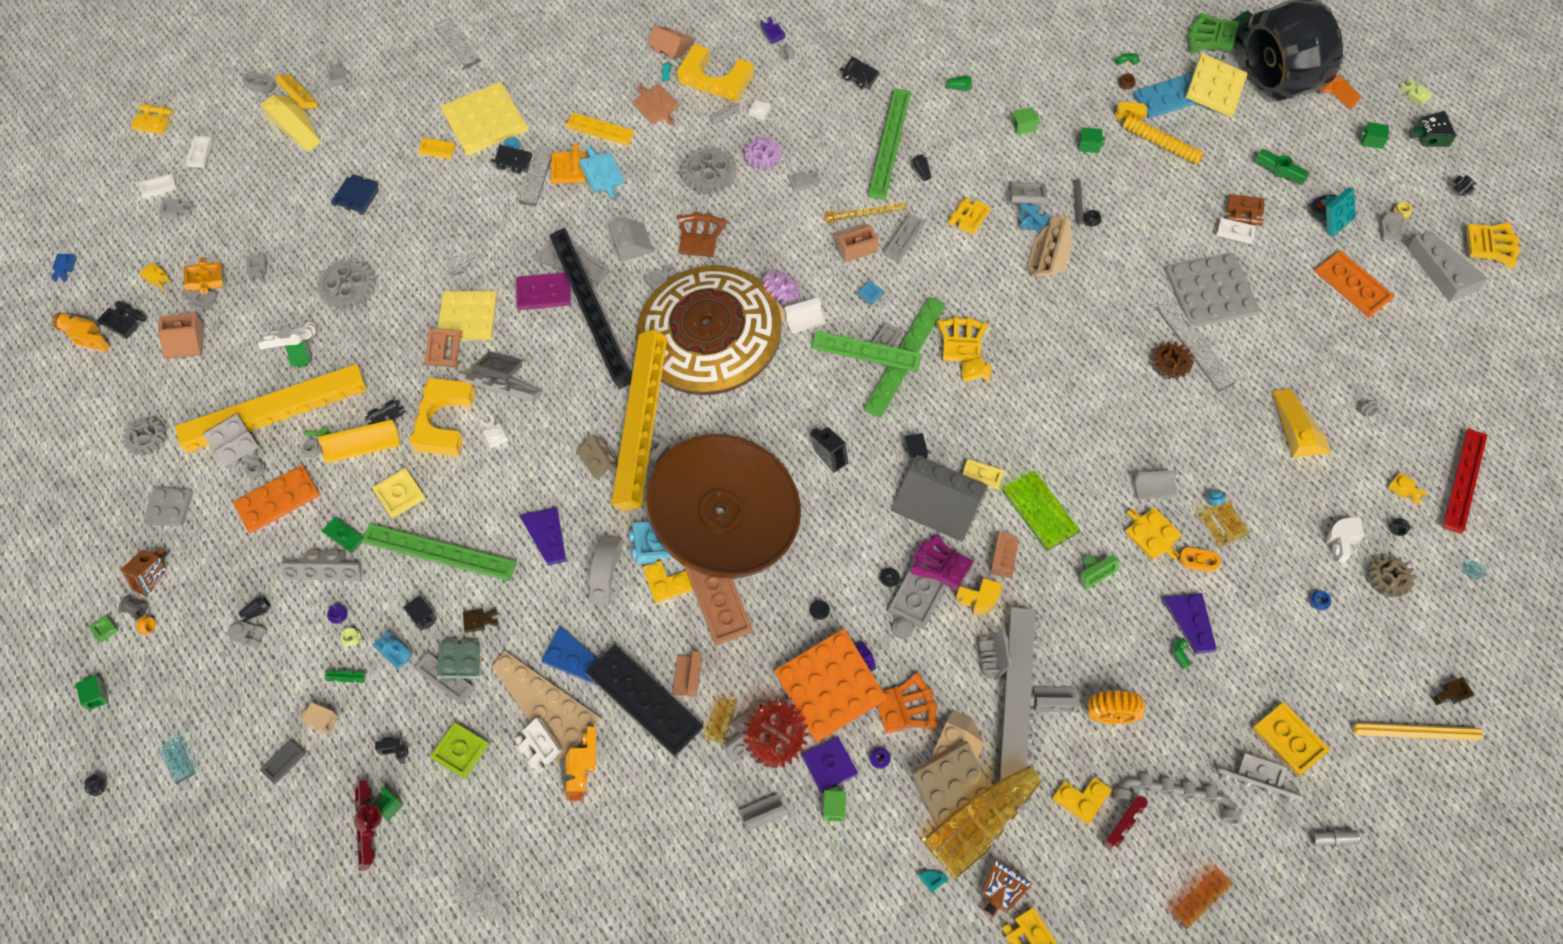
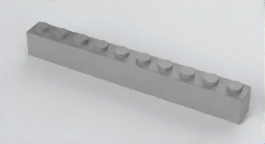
(1017, 694)

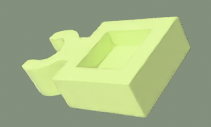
(1418, 94)

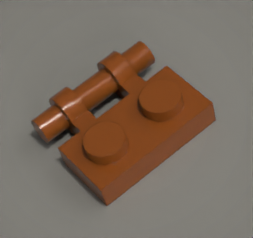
(1245, 205)

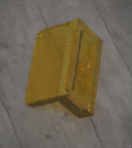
(720, 721)

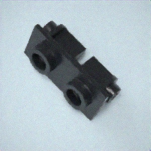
(391, 410)

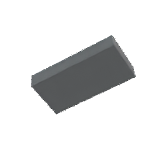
(282, 762)

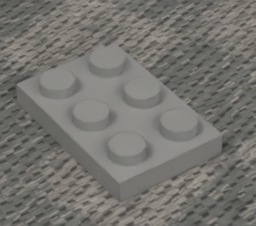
(917, 599)

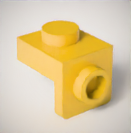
(976, 369)

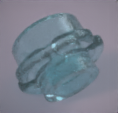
(1475, 570)

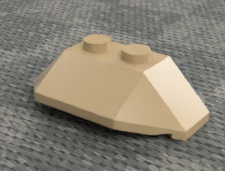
(1051, 248)
(957, 730)

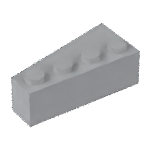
(1445, 267)

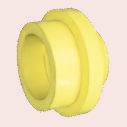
(1403, 207)

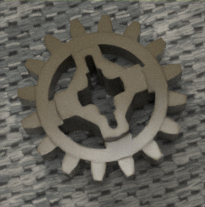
(1389, 577)

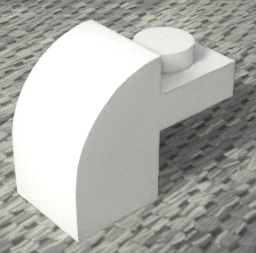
(1344, 533)

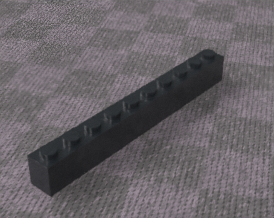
(592, 308)

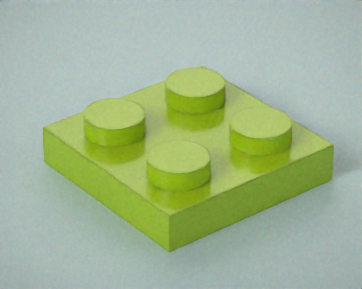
(459, 750)

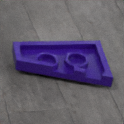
(547, 534)
(1193, 619)

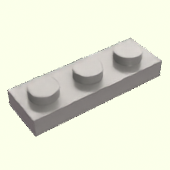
(904, 238)
(455, 689)

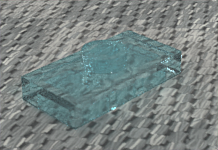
(177, 761)

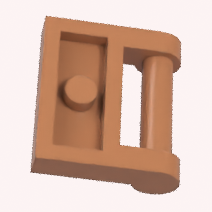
(437, 348)

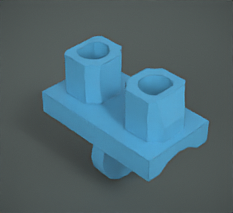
(1031, 219)
(392, 650)

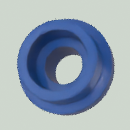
(1324, 596)

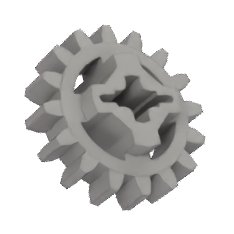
(143, 436)

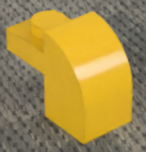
(984, 600)

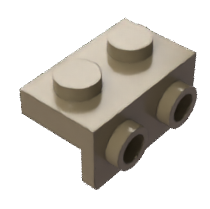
(597, 456)

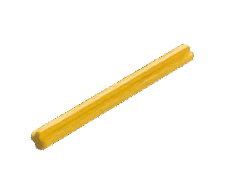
(1418, 731)

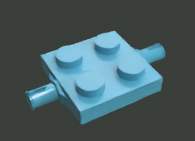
(601, 172)

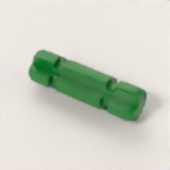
(345, 676)

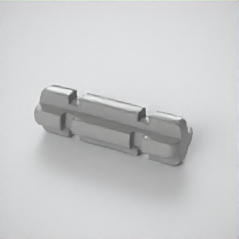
(724, 113)

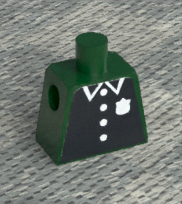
(1434, 130)

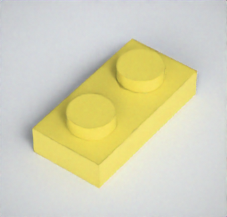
(984, 473)

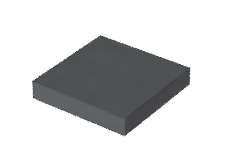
(497, 365)

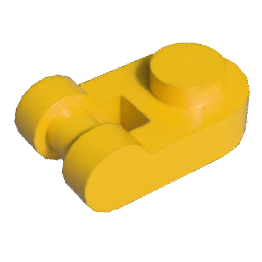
(1125, 109)

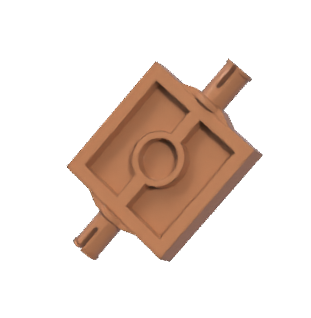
(655, 104)

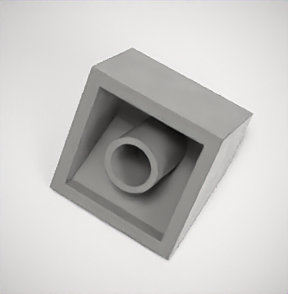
(630, 239)

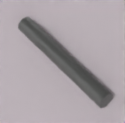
(1078, 202)

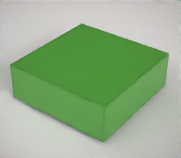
(103, 628)

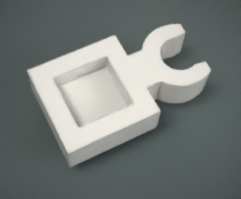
(493, 433)

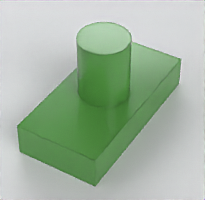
(1098, 570)

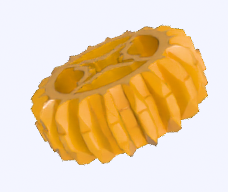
(1116, 707)

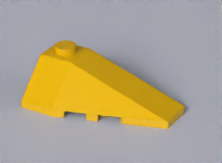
(1301, 430)

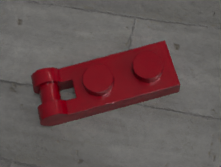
(1126, 822)

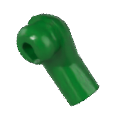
(1179, 653)

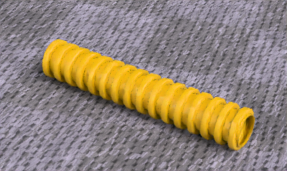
(1163, 139)

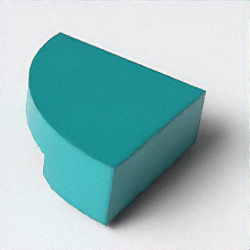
(667, 67)
(932, 879)

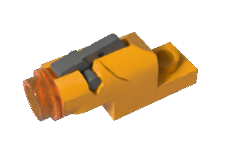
(80, 330)
(576, 764)

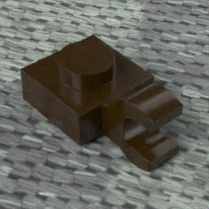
(1456, 691)

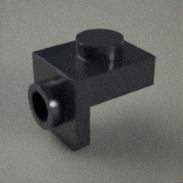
(390, 746)

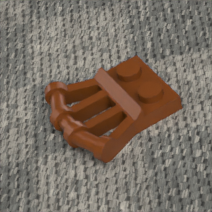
(696, 243)

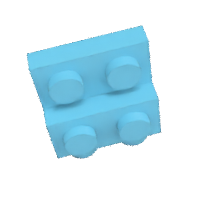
(646, 546)

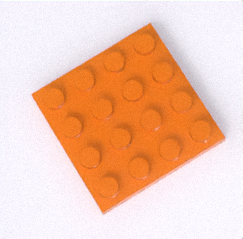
(830, 685)

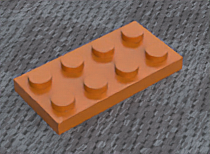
(276, 499)

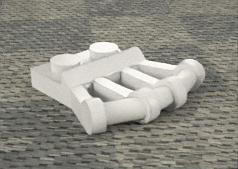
(287, 336)

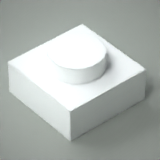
(759, 109)

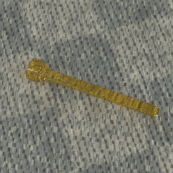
(831, 217)

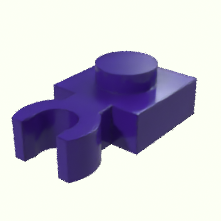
(772, 32)

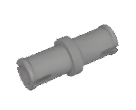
(1335, 838)

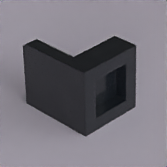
(915, 445)

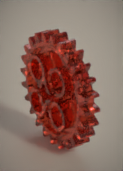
(766, 750)

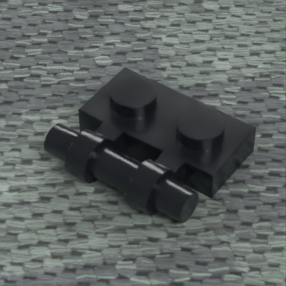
(120, 324)

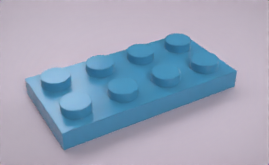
(1165, 96)

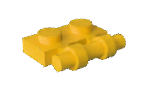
(149, 123)
(974, 217)
(1031, 927)

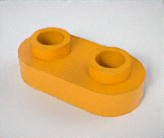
(1199, 559)

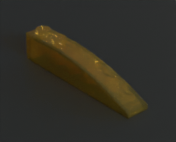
(972, 827)

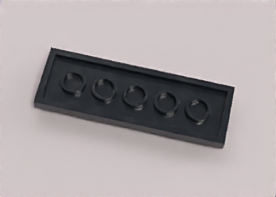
(644, 700)

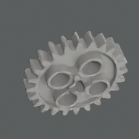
(708, 170)
(346, 284)

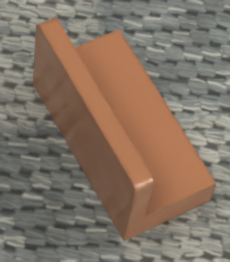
(687, 675)

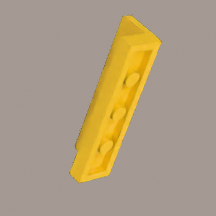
(359, 441)

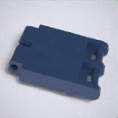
(356, 194)

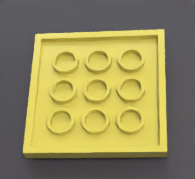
(483, 118)

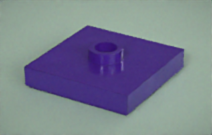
(829, 764)

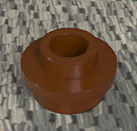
(1127, 81)

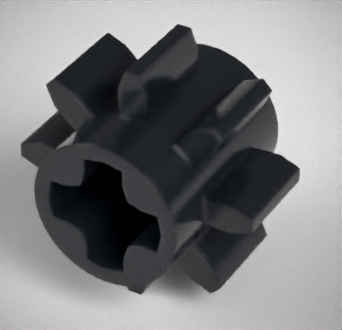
(1464, 185)

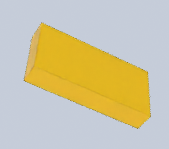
(437, 148)

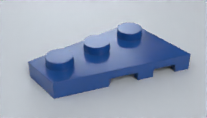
(569, 656)

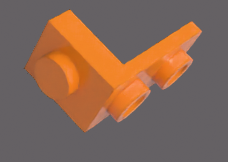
(1343, 91)

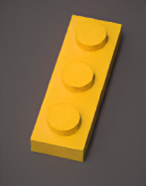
(296, 91)

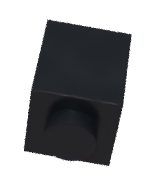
(420, 613)

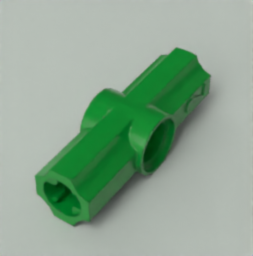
(1282, 166)

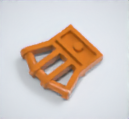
(894, 711)

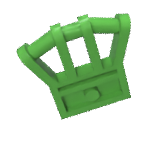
(1223, 36)

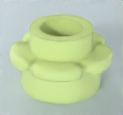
(346, 633)

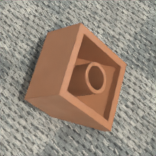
(669, 41)

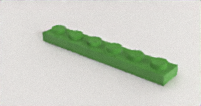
(867, 351)

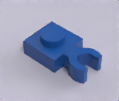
(63, 264)

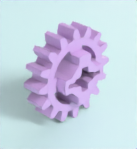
(762, 152)
(781, 286)

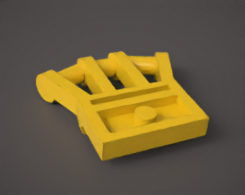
(1482, 245)
(961, 348)

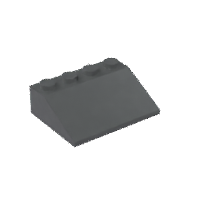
(940, 498)

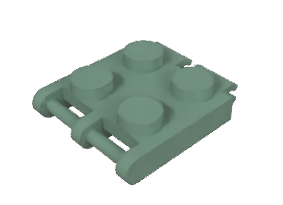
(458, 659)

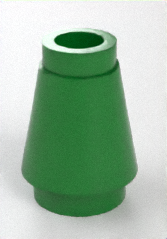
(960, 83)

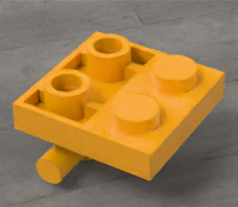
(566, 166)

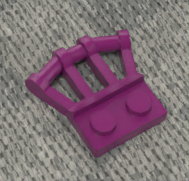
(953, 566)

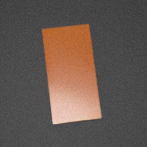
(1354, 284)

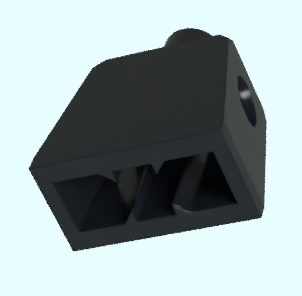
(830, 448)

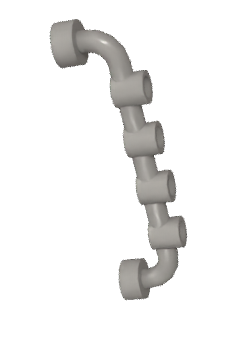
(1187, 791)

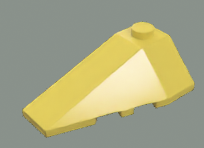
(291, 119)

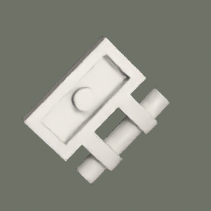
(543, 743)

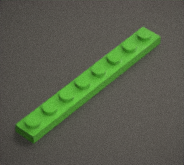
(889, 144)
(913, 342)
(439, 552)

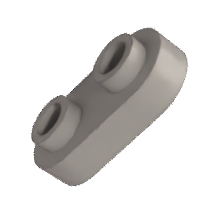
(258, 81)

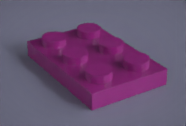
(543, 291)

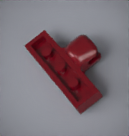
(365, 820)

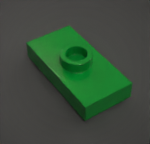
(343, 535)

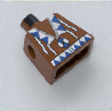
(145, 571)
(1003, 889)

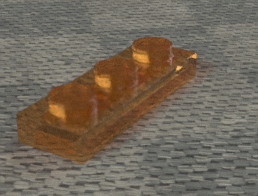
(1201, 898)

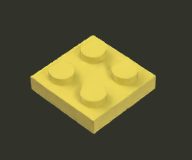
(398, 493)

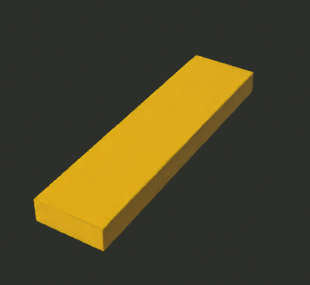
(600, 129)

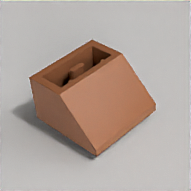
(856, 242)
(180, 335)

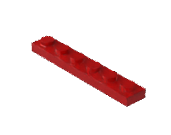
(1464, 481)

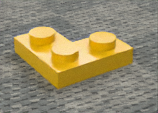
(663, 586)
(1084, 804)

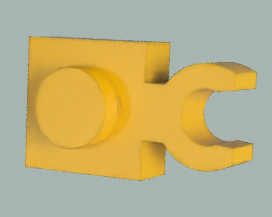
(154, 274)
(1405, 486)

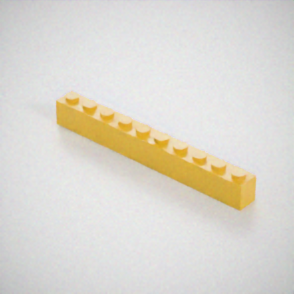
(277, 405)
(639, 421)

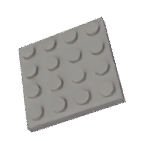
(1212, 290)

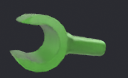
(323, 431)

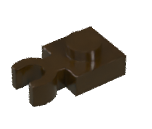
(476, 620)

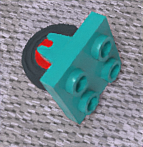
(1335, 209)

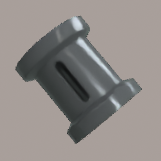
(132, 607)

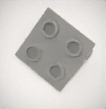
(995, 655)

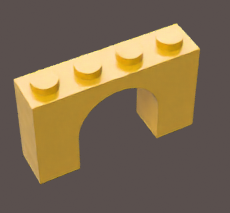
(729, 86)
(439, 394)

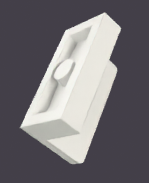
(804, 315)

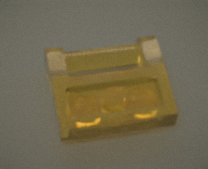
(1229, 522)

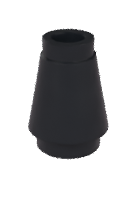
(921, 166)
(256, 607)

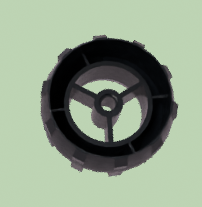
(1293, 48)

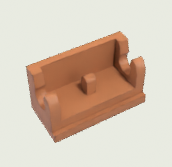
(1004, 555)

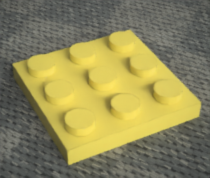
(1216, 85)
(469, 312)

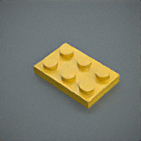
(1291, 739)

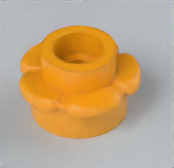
(145, 625)

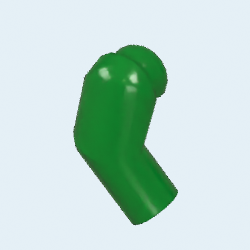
(1134, 57)

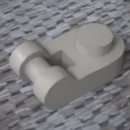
(241, 631)

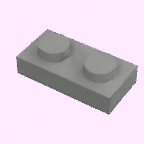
(887, 335)

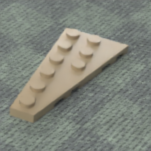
(543, 700)

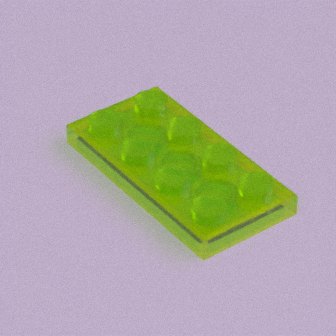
(1041, 510)

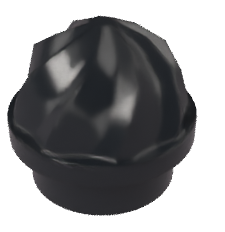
(95, 785)

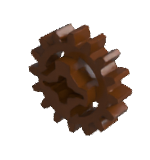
(1172, 360)

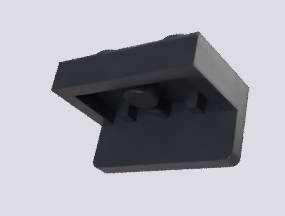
(860, 73)
(512, 158)

